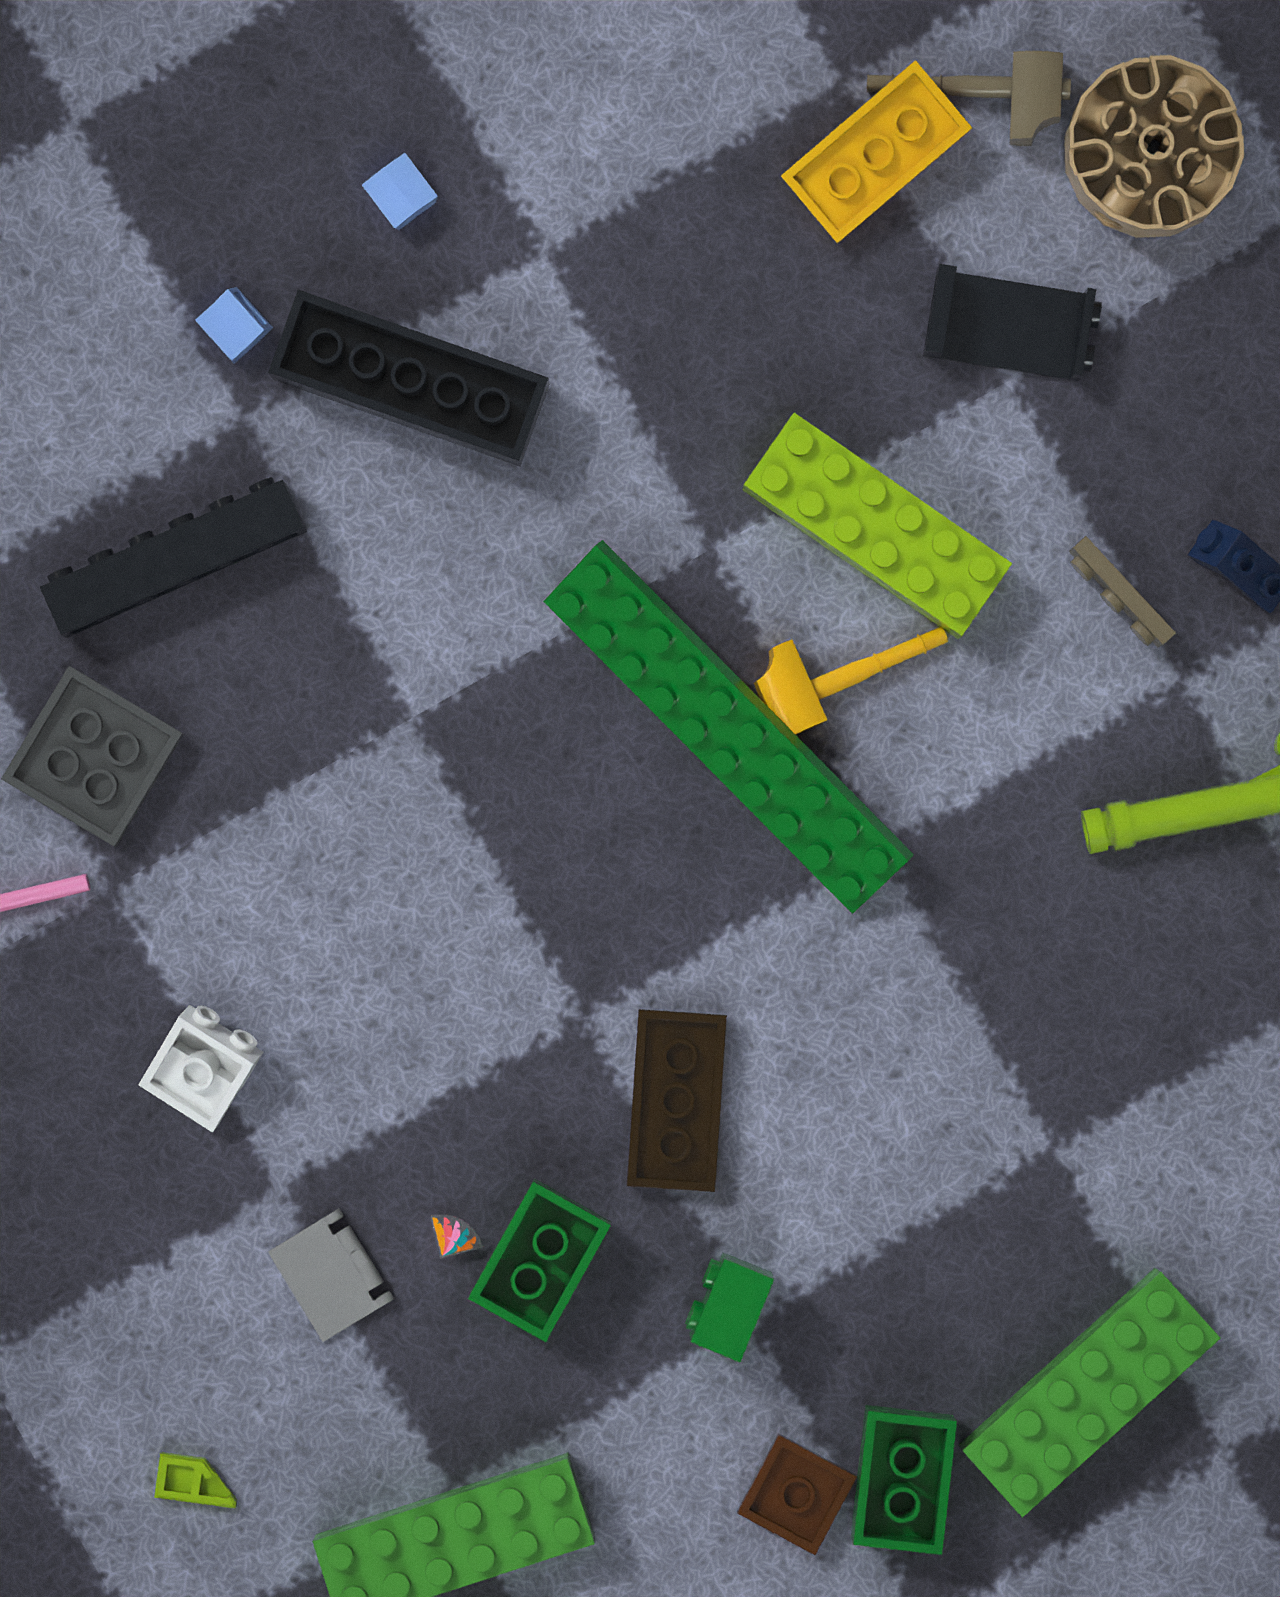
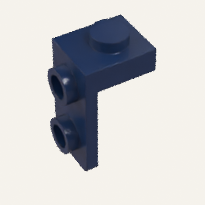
(1240, 561)

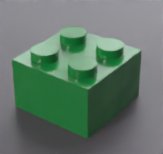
(729, 1307)

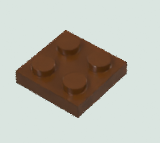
(796, 1494)

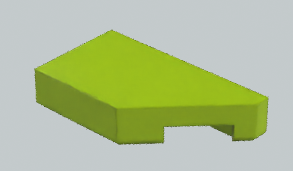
(192, 1481)

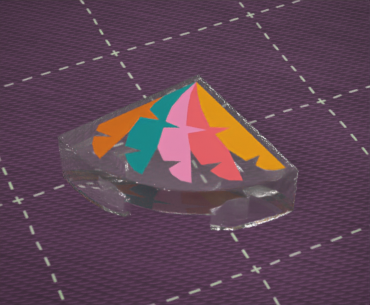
(454, 1235)

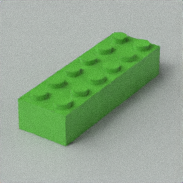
(1089, 1392)
(459, 1535)

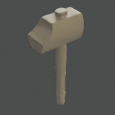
(1033, 89)

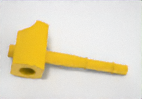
(796, 697)

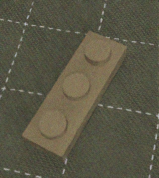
(1120, 594)

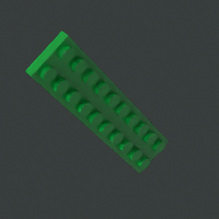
(728, 727)

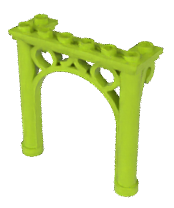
(1126, 823)

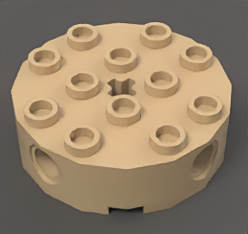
(1196, 153)

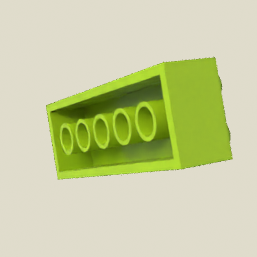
(876, 526)

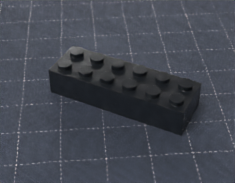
(409, 378)

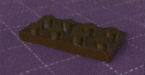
(676, 1100)

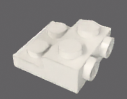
(201, 1066)

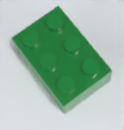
(539, 1260)
(903, 1479)

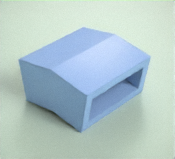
(400, 191)
(234, 324)

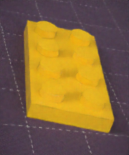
(876, 151)

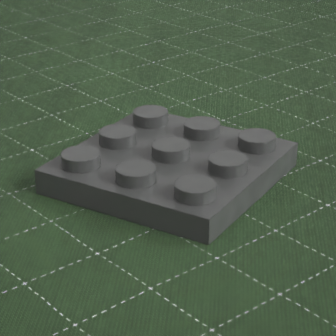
(92, 756)

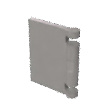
(329, 1275)

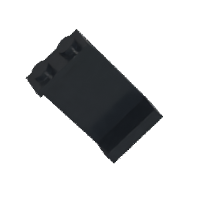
(1011, 325)

